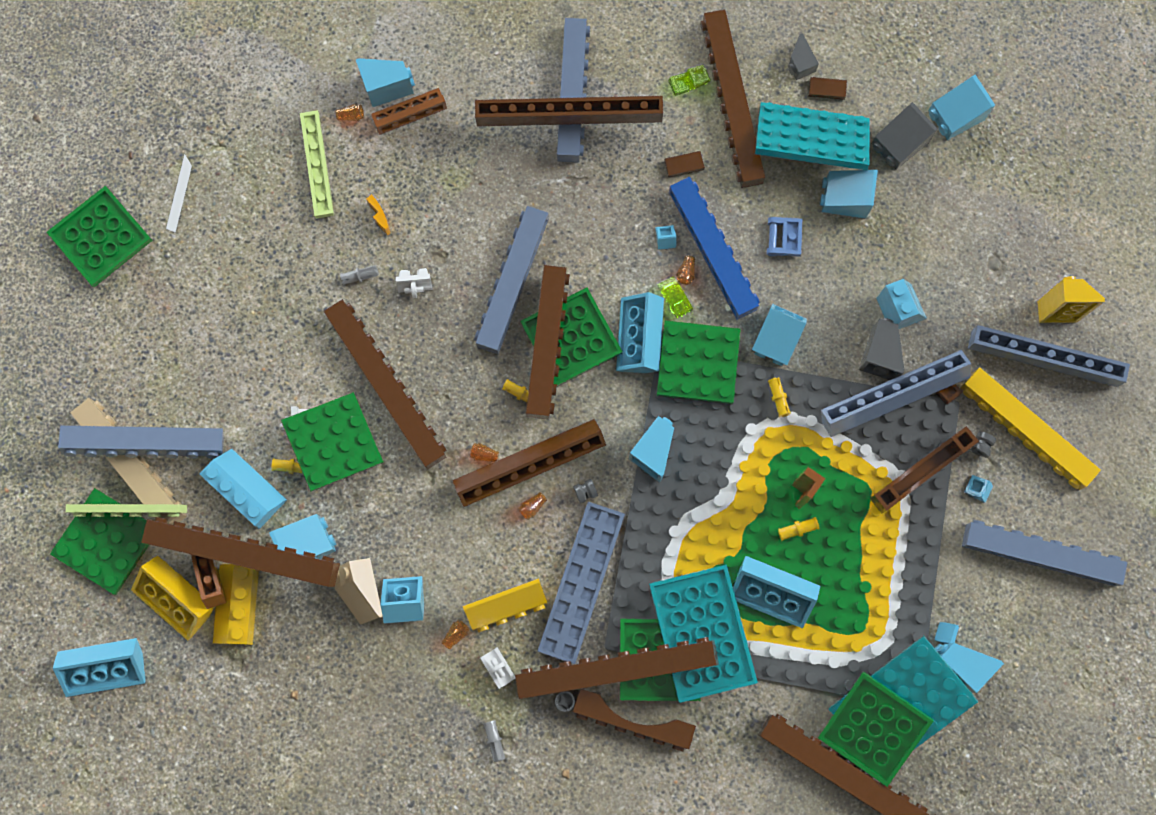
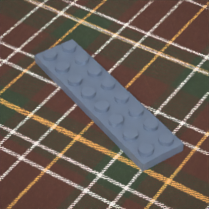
(581, 582)

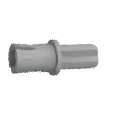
(359, 274)
(494, 741)

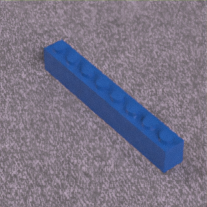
(713, 248)

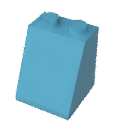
(385, 80)
(961, 108)
(849, 192)
(901, 304)
(779, 335)
(653, 448)
(306, 535)
(969, 665)

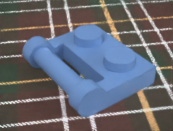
(790, 236)

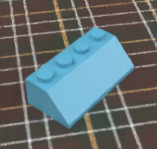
(640, 333)
(243, 487)
(775, 592)
(100, 667)

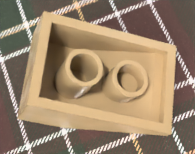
(358, 590)

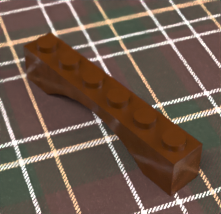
(924, 469)
(672, 732)

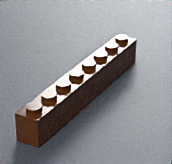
(546, 342)
(529, 462)

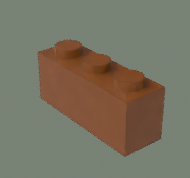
(208, 581)

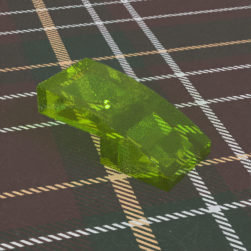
(692, 79)
(675, 297)

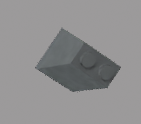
(904, 136)
(883, 351)

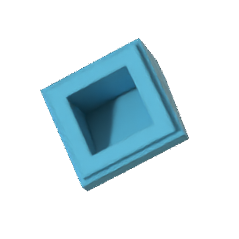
(666, 237)
(979, 488)
(946, 633)

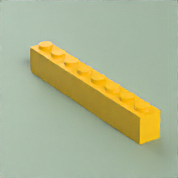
(1030, 429)

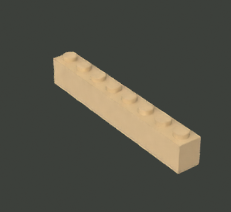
(132, 470)

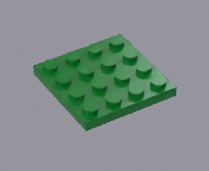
(99, 236)
(585, 339)
(698, 362)
(331, 441)
(104, 546)
(643, 634)
(875, 729)

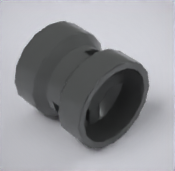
(983, 447)
(585, 491)
(564, 704)

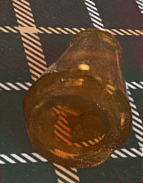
(350, 113)
(686, 271)
(483, 453)
(531, 506)
(455, 634)

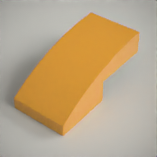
(379, 217)

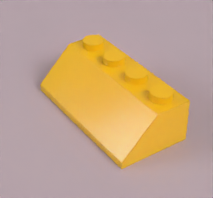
(1068, 301)
(171, 597)
(505, 605)
(236, 617)

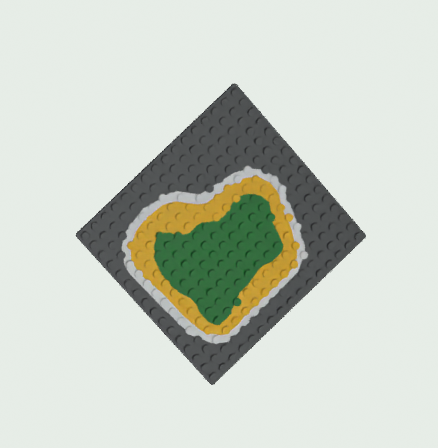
(733, 490)

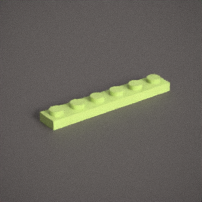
(317, 164)
(134, 510)

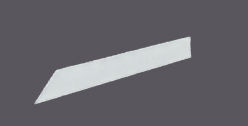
(179, 195)

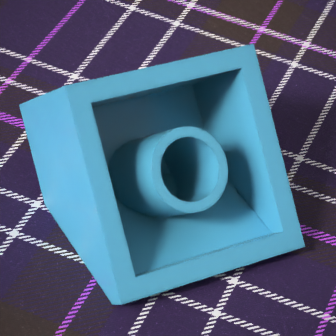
(402, 599)

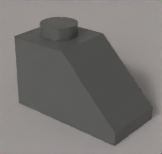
(802, 59)

